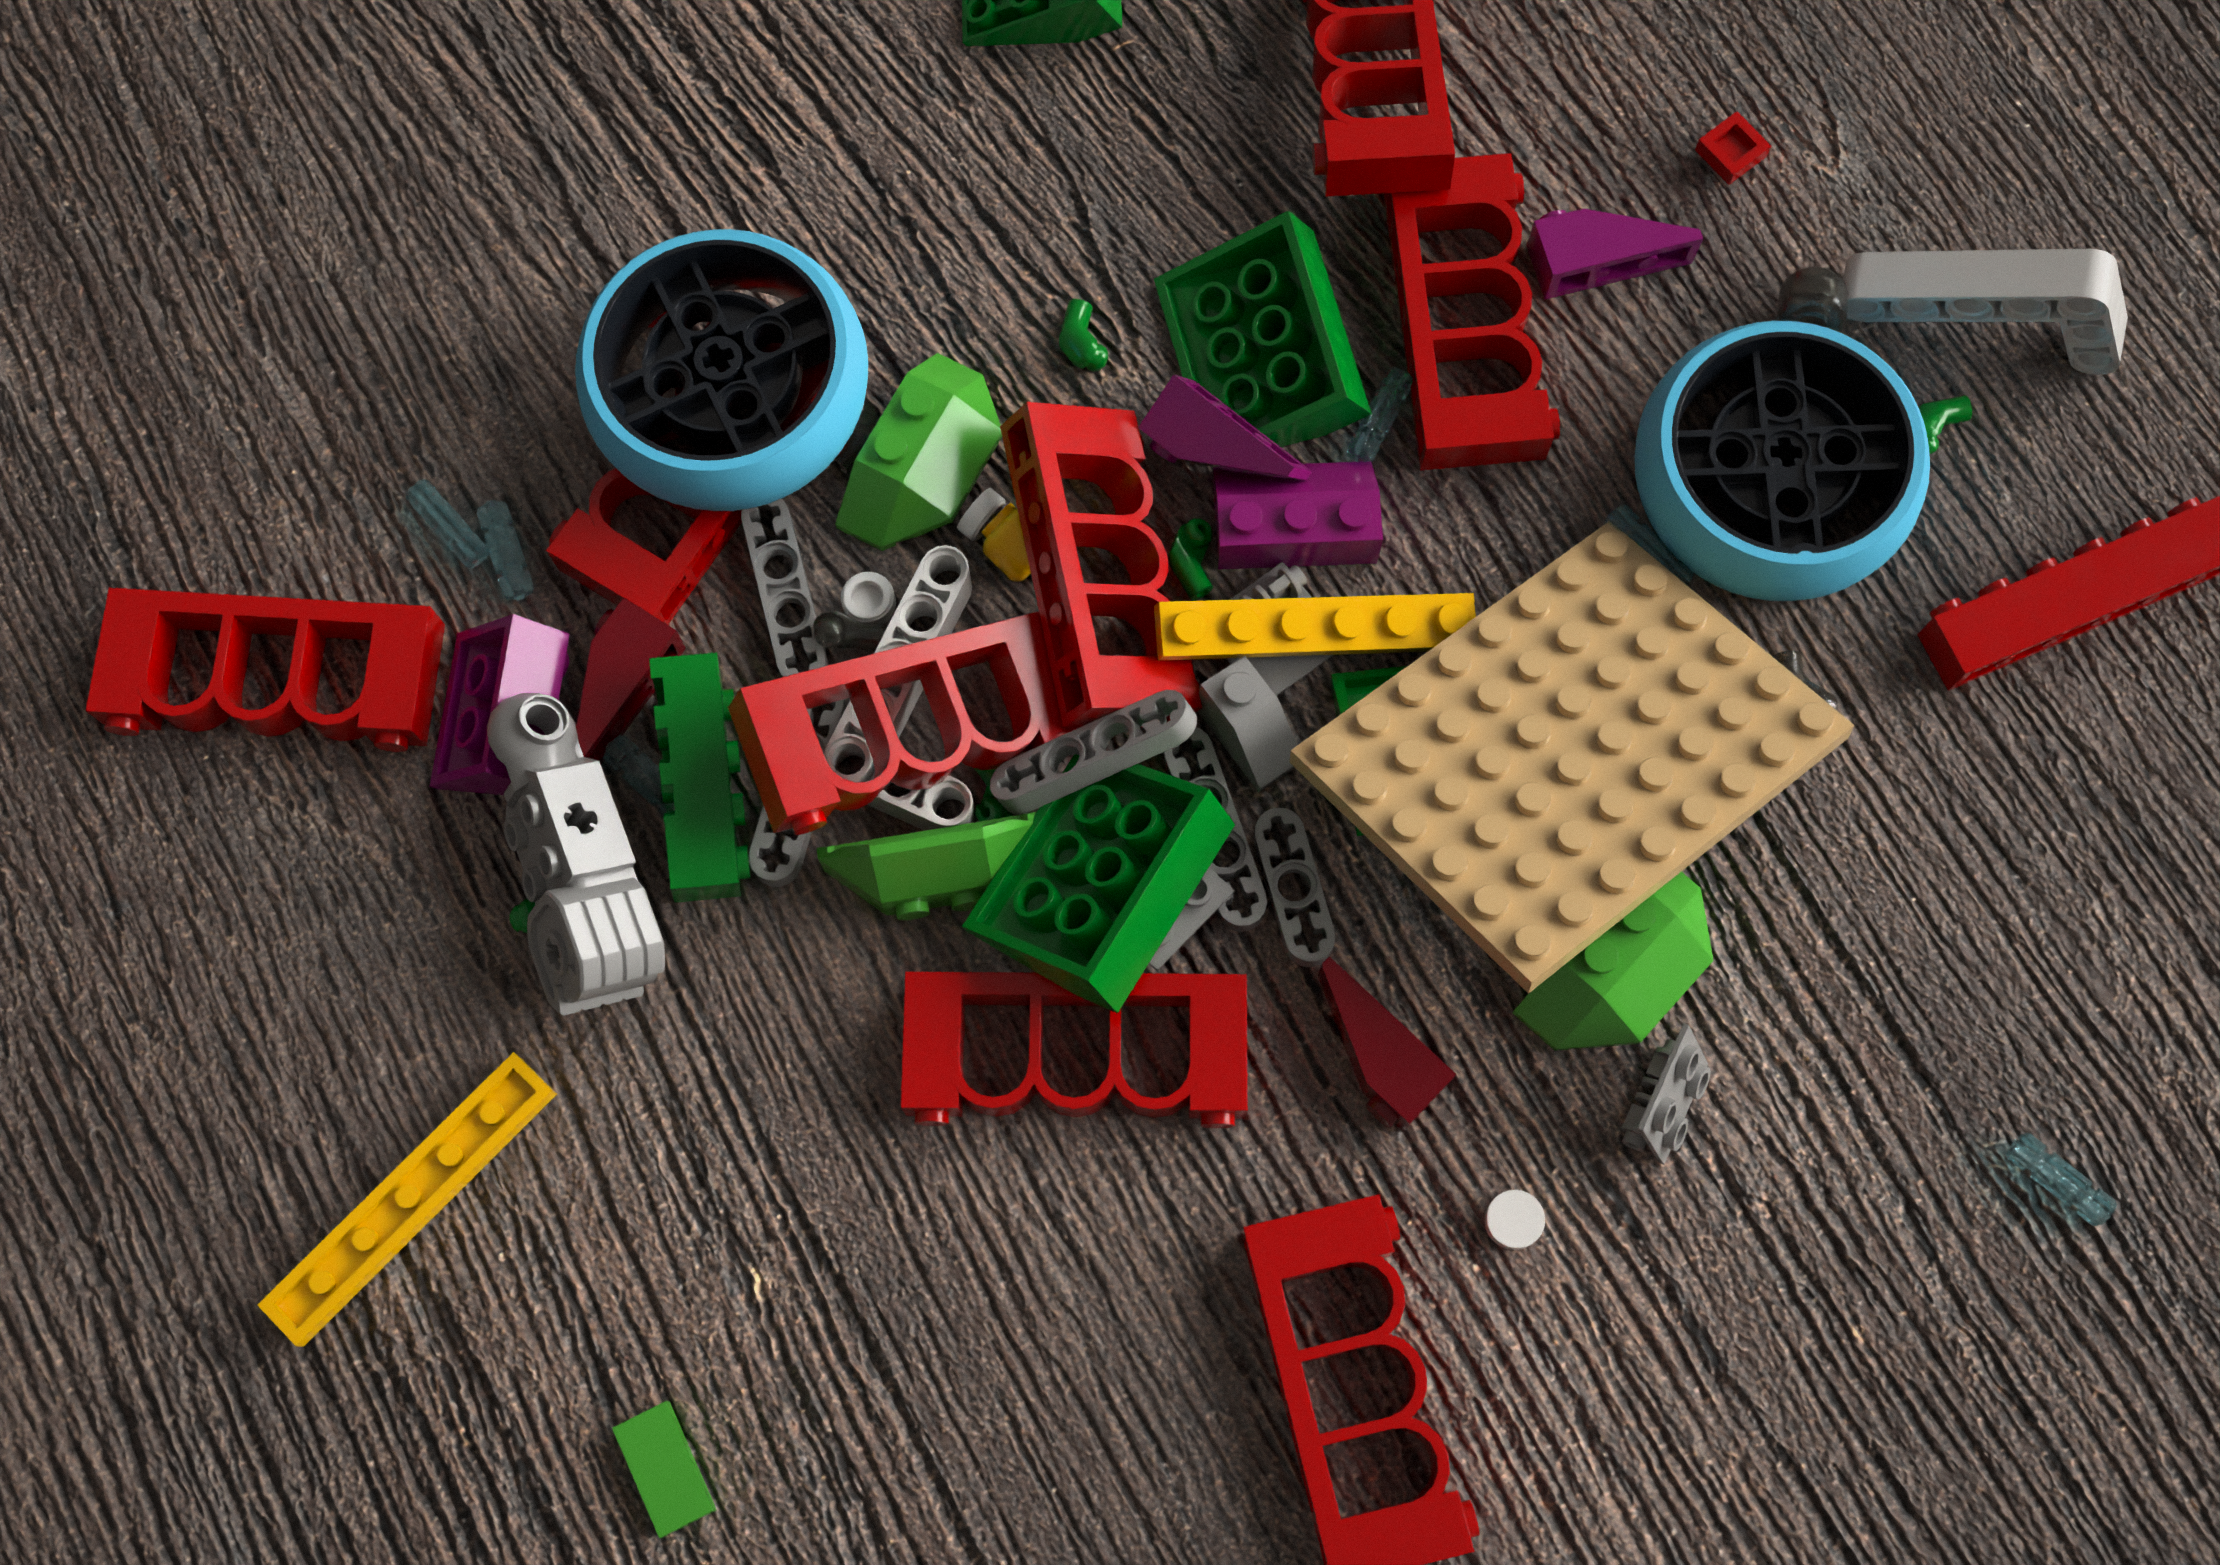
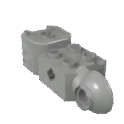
(590, 915)

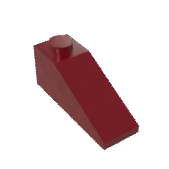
(619, 673)
(1387, 1058)

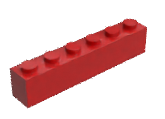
(2074, 595)

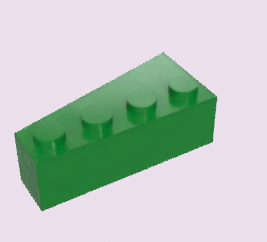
(697, 778)

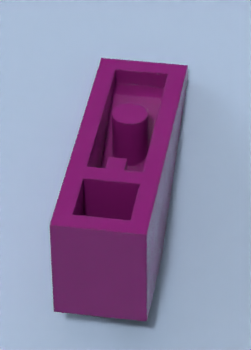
(1602, 248)
(1201, 429)

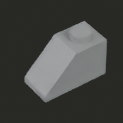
(1248, 722)

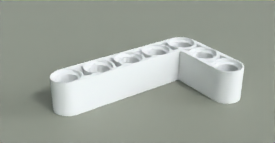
(1999, 286)
(945, 605)

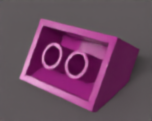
(1297, 521)
(487, 667)

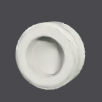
(981, 514)
(868, 598)
(1514, 1219)

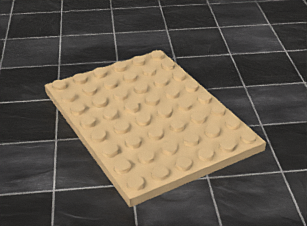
(1569, 752)

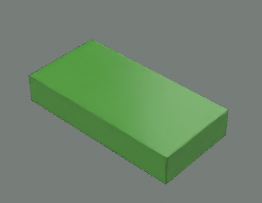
(664, 1469)

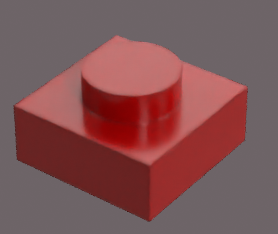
(1732, 148)

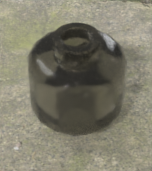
(1814, 297)

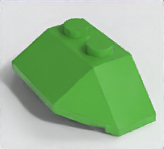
(921, 455)
(926, 867)
(1626, 976)

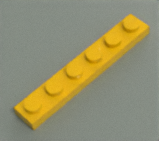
(1308, 625)
(406, 1200)

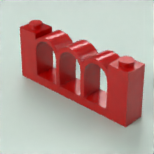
(1380, 152)
(1475, 427)
(1106, 449)
(620, 568)
(140, 645)
(788, 759)
(935, 1037)
(1316, 1242)

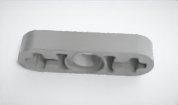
(1269, 852)

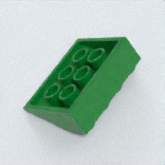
(1266, 332)
(1102, 880)

